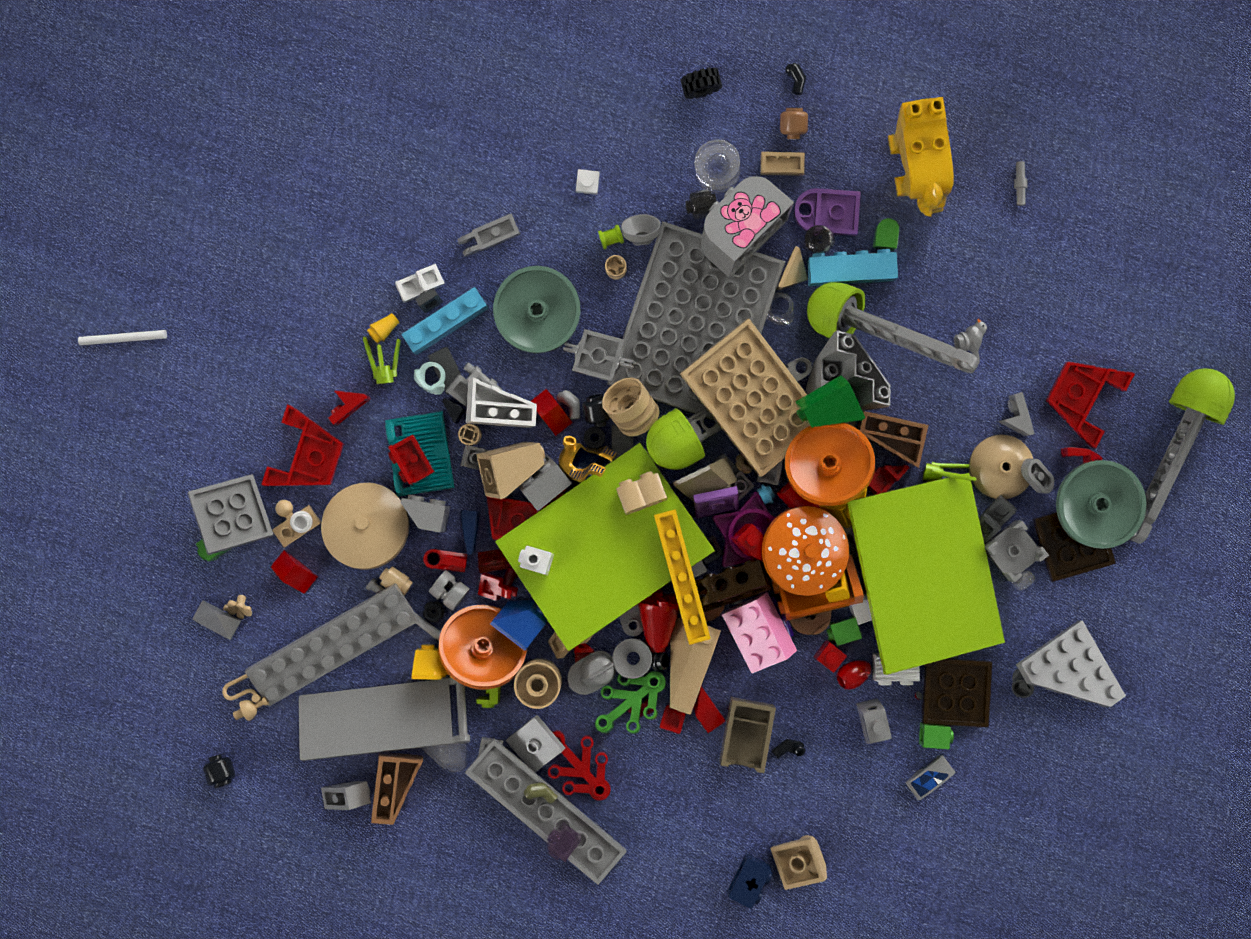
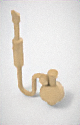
(247, 708)

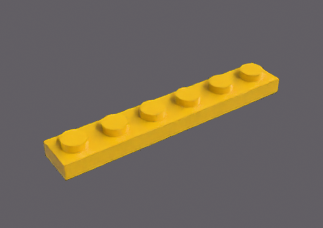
(682, 577)

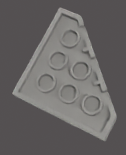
(1073, 667)

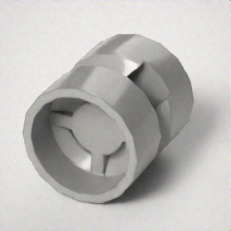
(454, 596)

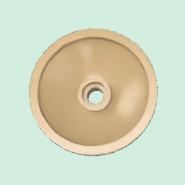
(987, 467)

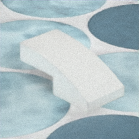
(422, 280)

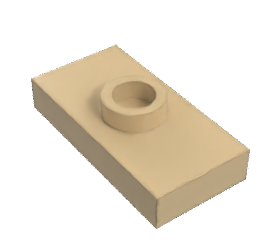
(782, 163)

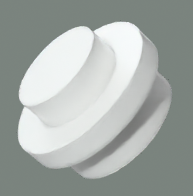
(301, 521)

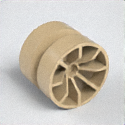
(538, 683)

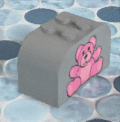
(743, 222)

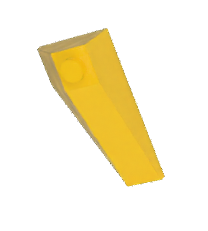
(427, 663)

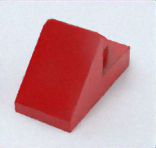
(352, 403)

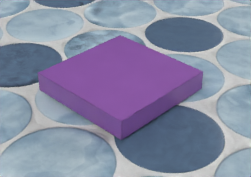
(716, 502)

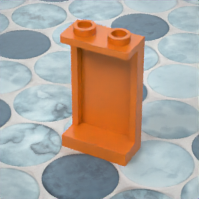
(798, 606)

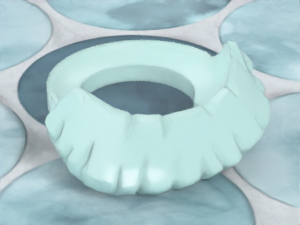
(436, 388)

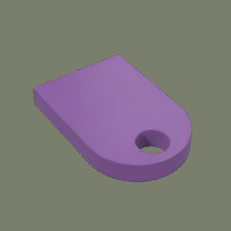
(831, 209)

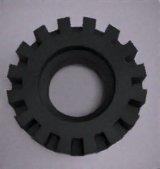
(701, 83)

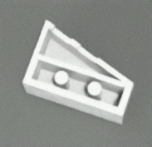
(496, 407)

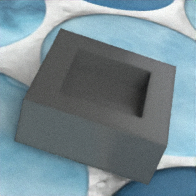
(428, 300)

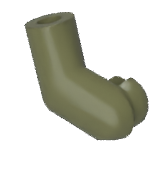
(540, 790)

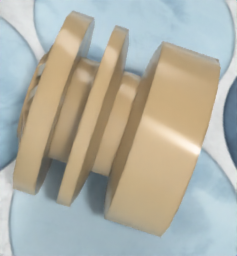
(630, 406)

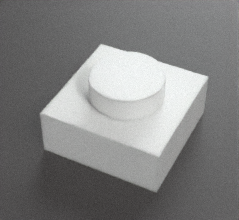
(587, 182)

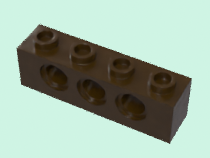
(757, 583)

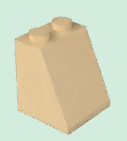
(509, 467)

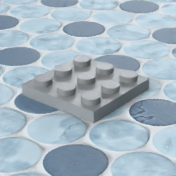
(230, 514)

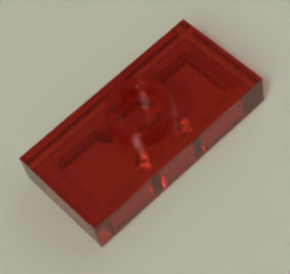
(492, 561)

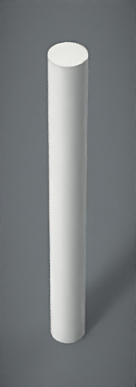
(123, 337)

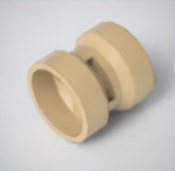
(612, 266)
(472, 436)

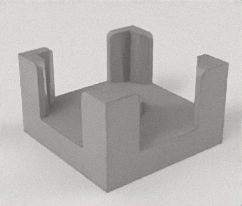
(1014, 550)

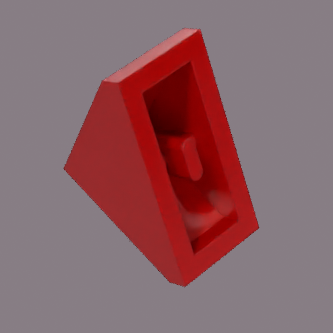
(551, 412)
(293, 572)

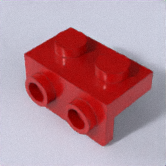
(410, 460)

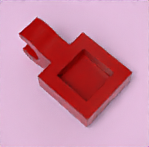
(493, 588)

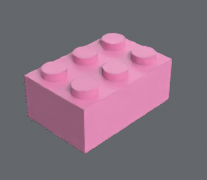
(759, 632)

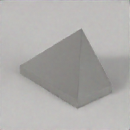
(216, 620)

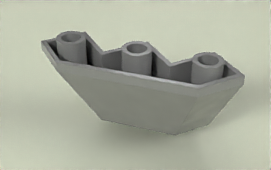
(848, 358)

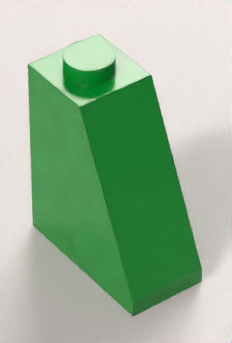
(830, 404)

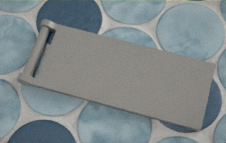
(380, 719)

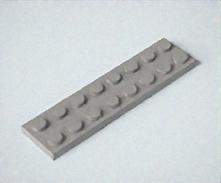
(332, 644)
(507, 778)

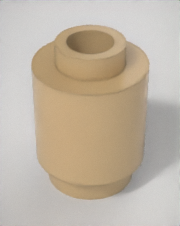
(393, 576)

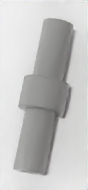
(1020, 183)

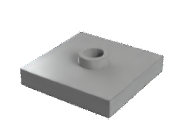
(535, 743)

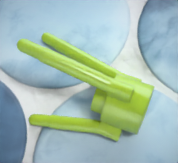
(383, 373)
(934, 471)

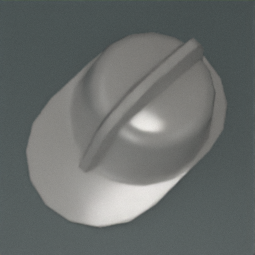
(591, 673)

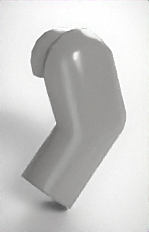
(572, 402)

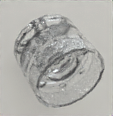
(719, 154)

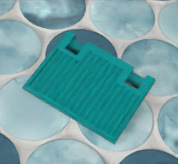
(432, 438)

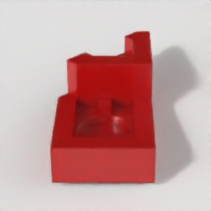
(1088, 455)
(885, 477)
(672, 720)

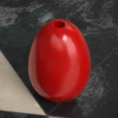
(853, 674)

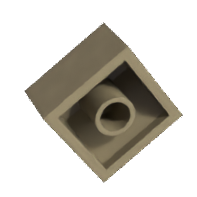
(708, 479)

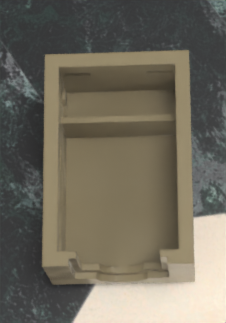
(747, 734)

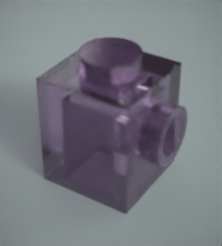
(562, 842)

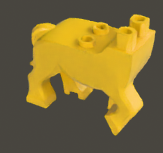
(925, 154)

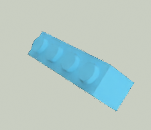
(852, 268)
(445, 321)

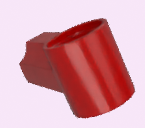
(448, 560)

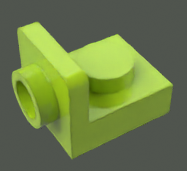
(489, 702)

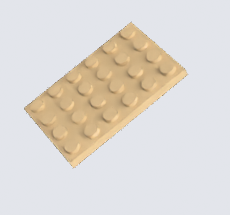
(749, 395)

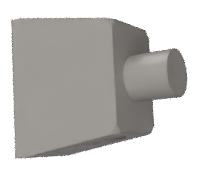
(874, 721)

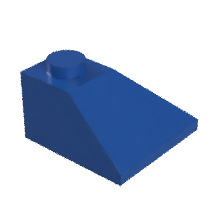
(520, 622)

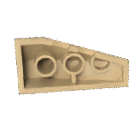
(688, 666)

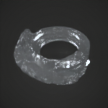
(785, 319)

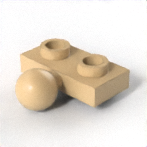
(284, 531)

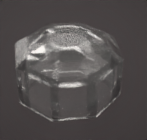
(1025, 581)

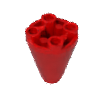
(658, 619)

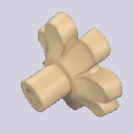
(238, 607)

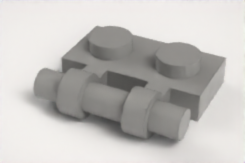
(459, 387)

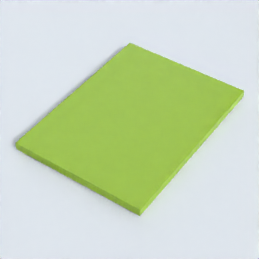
(601, 555)
(925, 573)

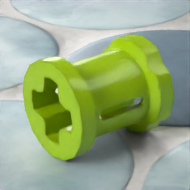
(611, 237)

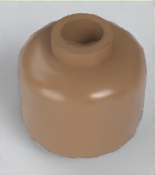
(794, 123)

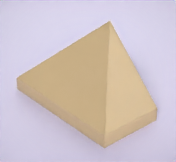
(794, 271)

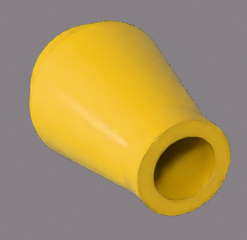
(382, 328)

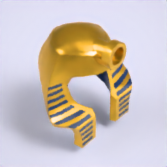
(579, 462)

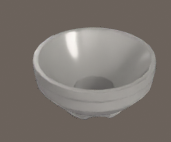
(641, 229)
(620, 658)

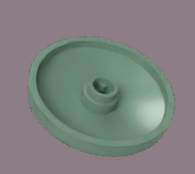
(536, 309)
(1101, 504)

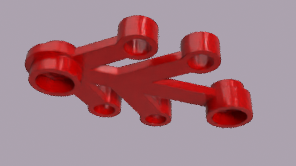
(582, 769)

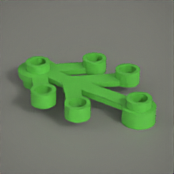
(632, 699)

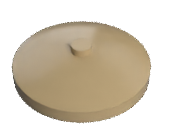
(365, 526)

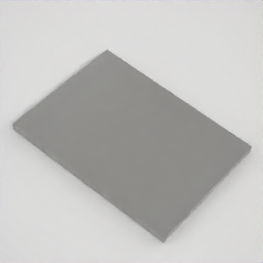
(687, 309)

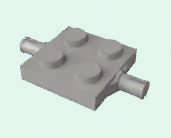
(599, 355)

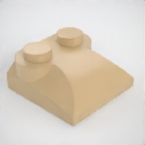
(800, 862)

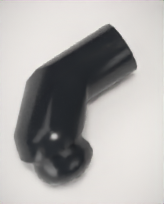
(798, 75)
(791, 746)

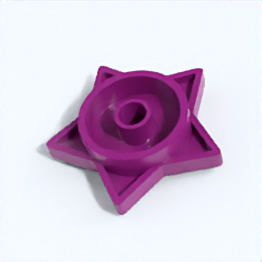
(729, 524)

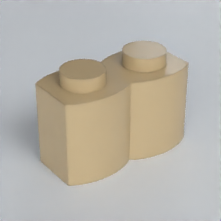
(641, 493)

